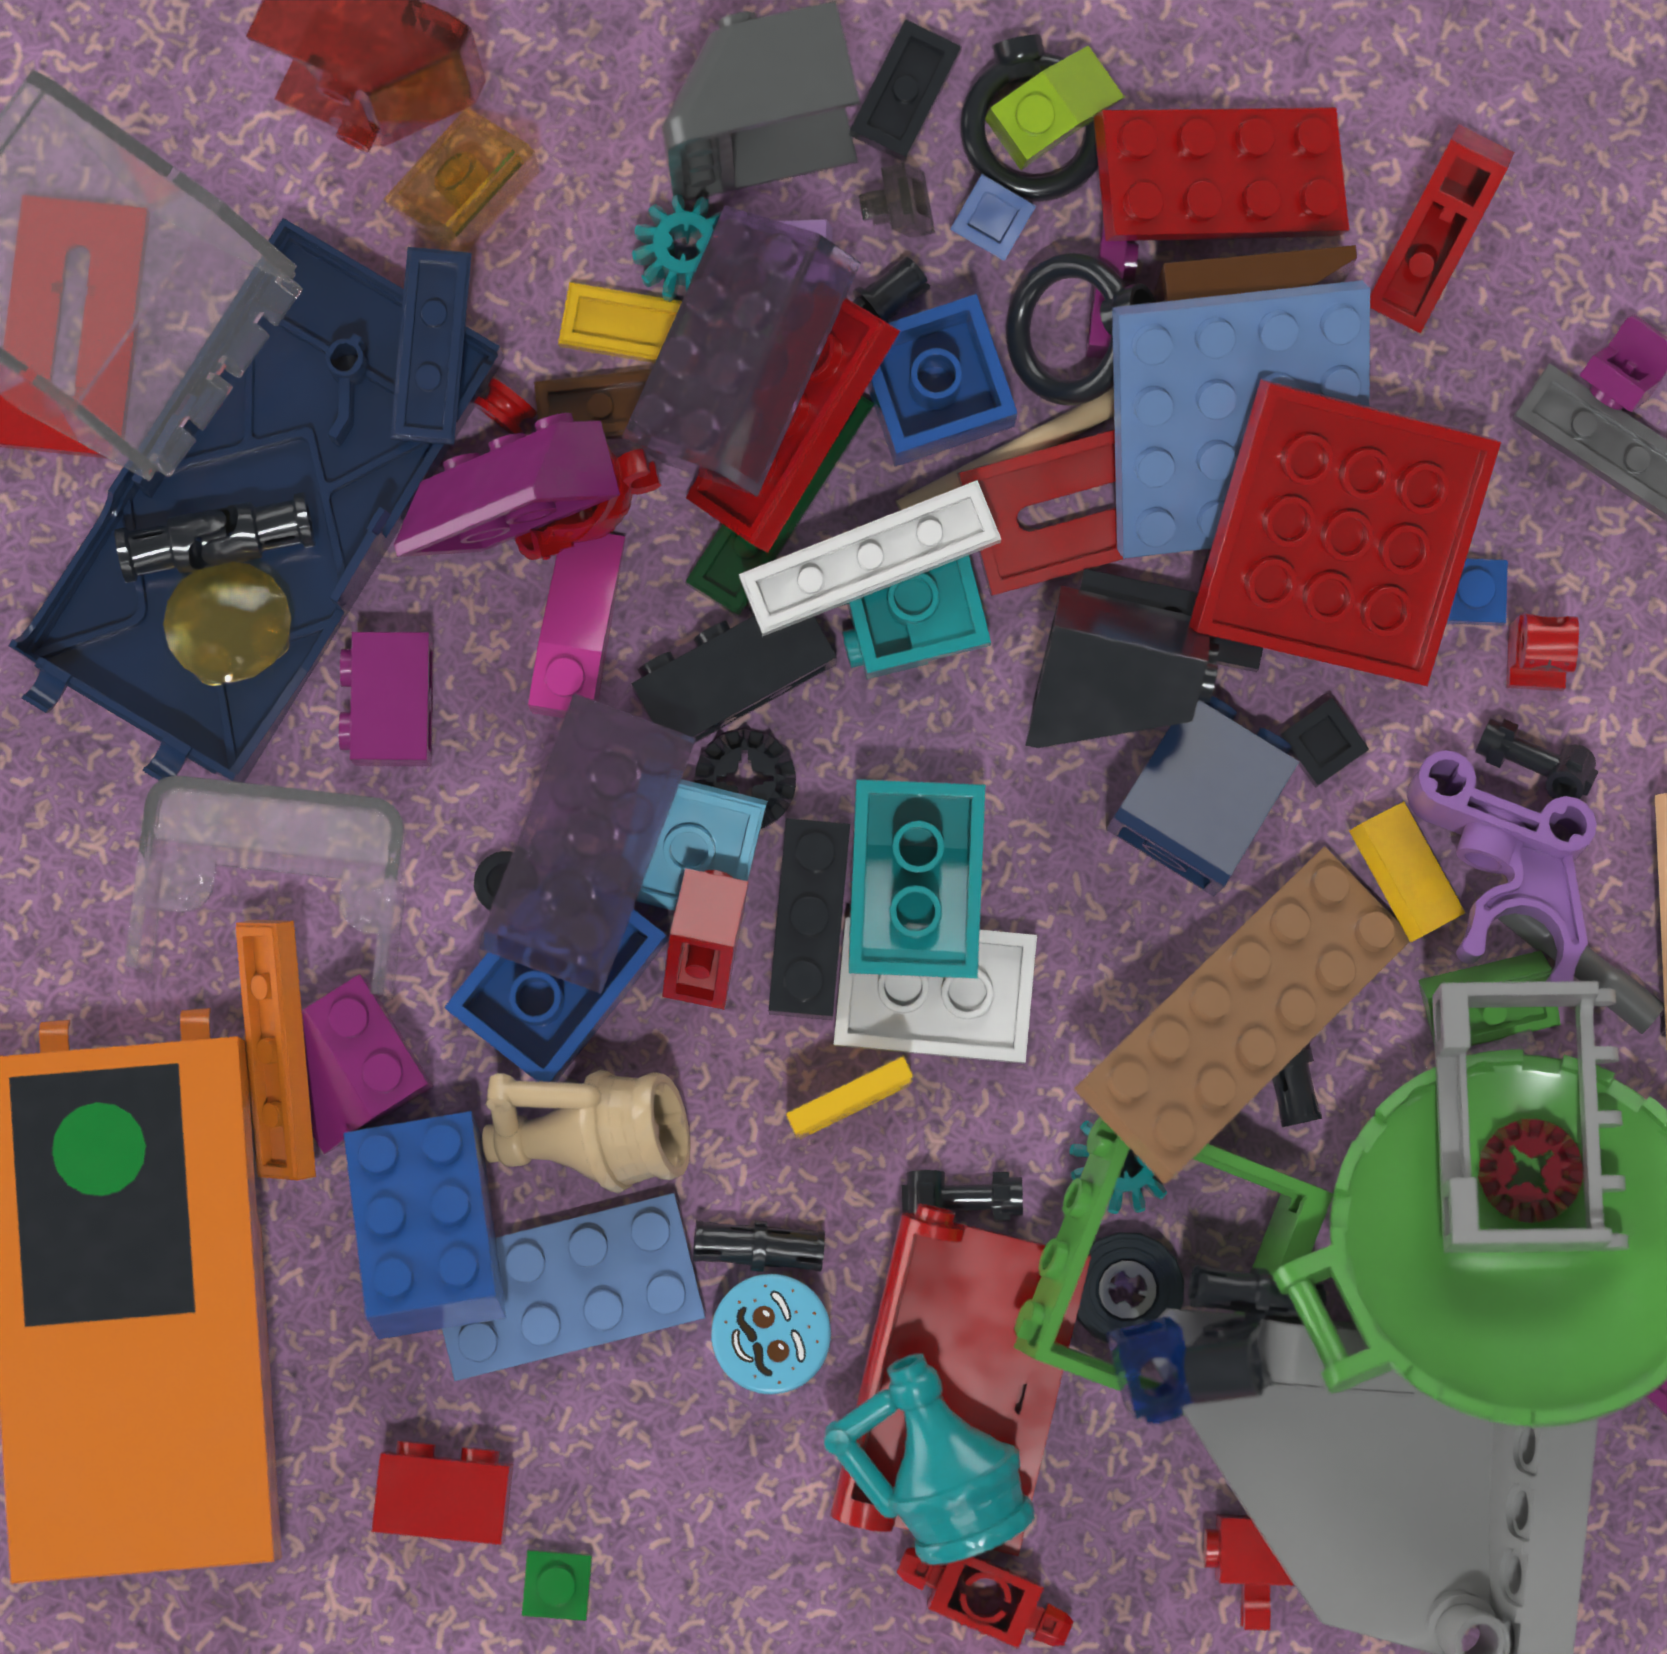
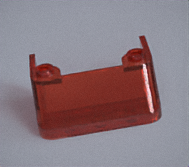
(371, 64)

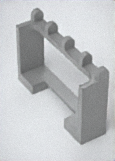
(1458, 1189)

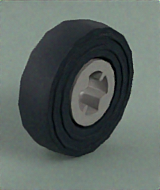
(1134, 1256)

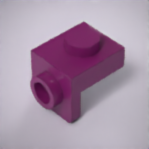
(1629, 366)

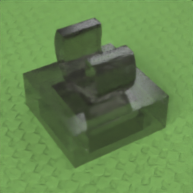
(901, 202)

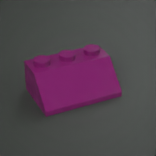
(510, 489)

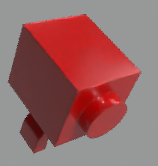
(1245, 1559)

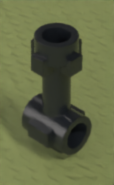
(1567, 773)
(929, 1188)

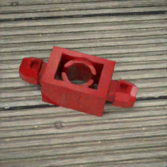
(1047, 1623)

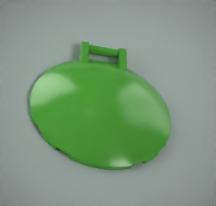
(1496, 1331)

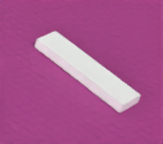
(870, 558)

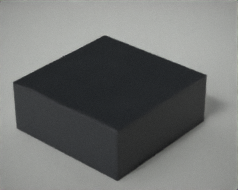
(1324, 742)

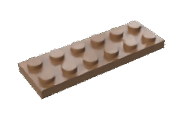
(1243, 1015)

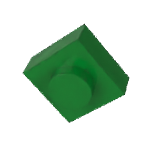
(557, 1585)

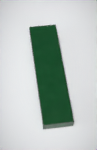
(730, 554)

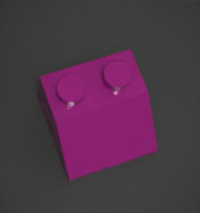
(355, 1063)

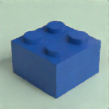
(941, 383)

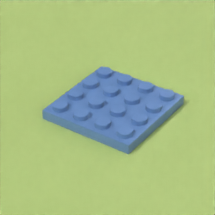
(1190, 385)

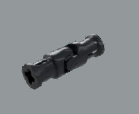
(176, 543)

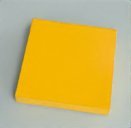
(850, 1098)

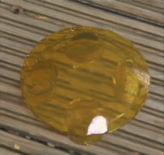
(227, 623)

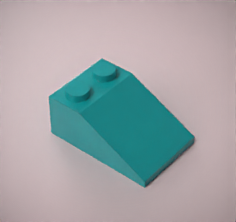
(917, 879)

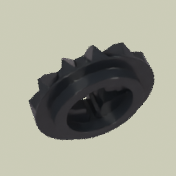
(766, 758)

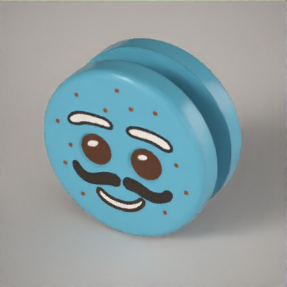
(771, 1334)

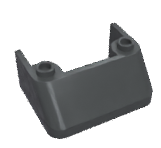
(762, 103)

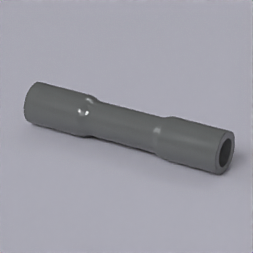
(1633, 1001)

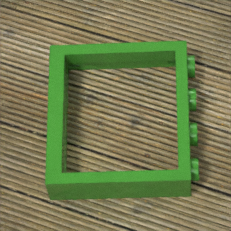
(1287, 1238)

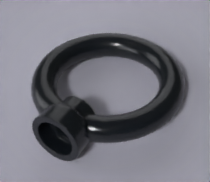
(1018, 62)
(1020, 315)

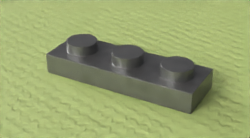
(1598, 438)

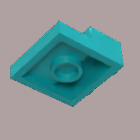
(917, 621)

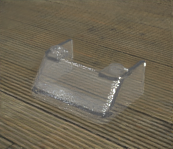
(213, 822)

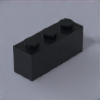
(730, 674)
(809, 919)

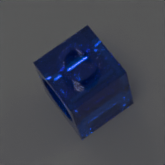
(1132, 1349)

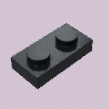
(905, 91)

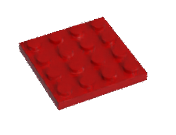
(1344, 533)

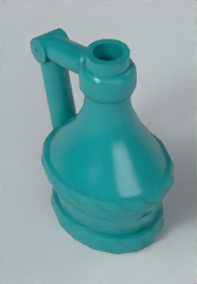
(954, 1483)

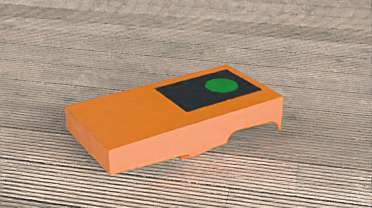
(133, 1310)

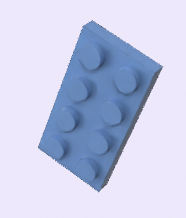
(583, 1287)

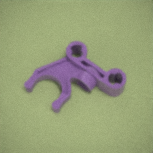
(1514, 843)

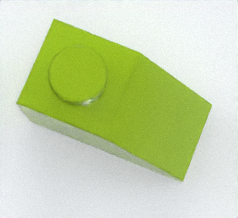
(1052, 106)

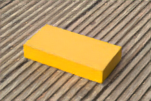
(616, 322)
(1407, 871)

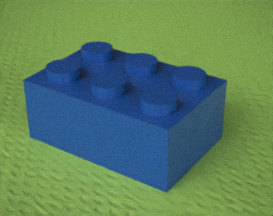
(545, 1019)
(424, 1225)

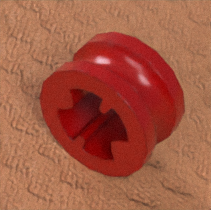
(504, 407)

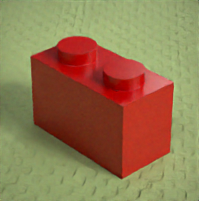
(442, 1495)

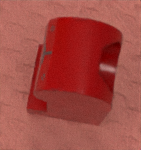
(1541, 651)

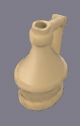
(603, 1128)

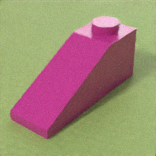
(576, 625)

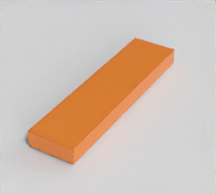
(275, 1049)

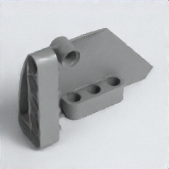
(1400, 1506)

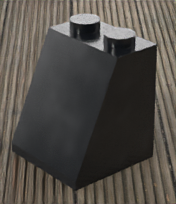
(1117, 670)

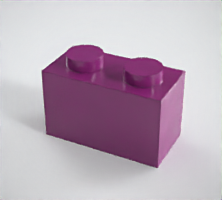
(389, 699)

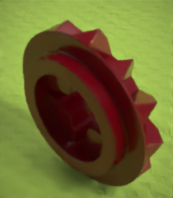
(1562, 1172)

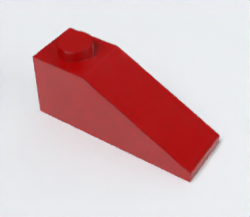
(1440, 228)

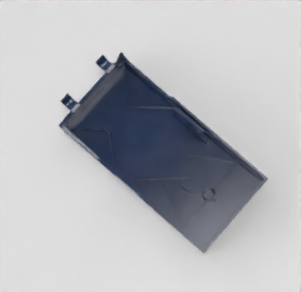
(297, 421)

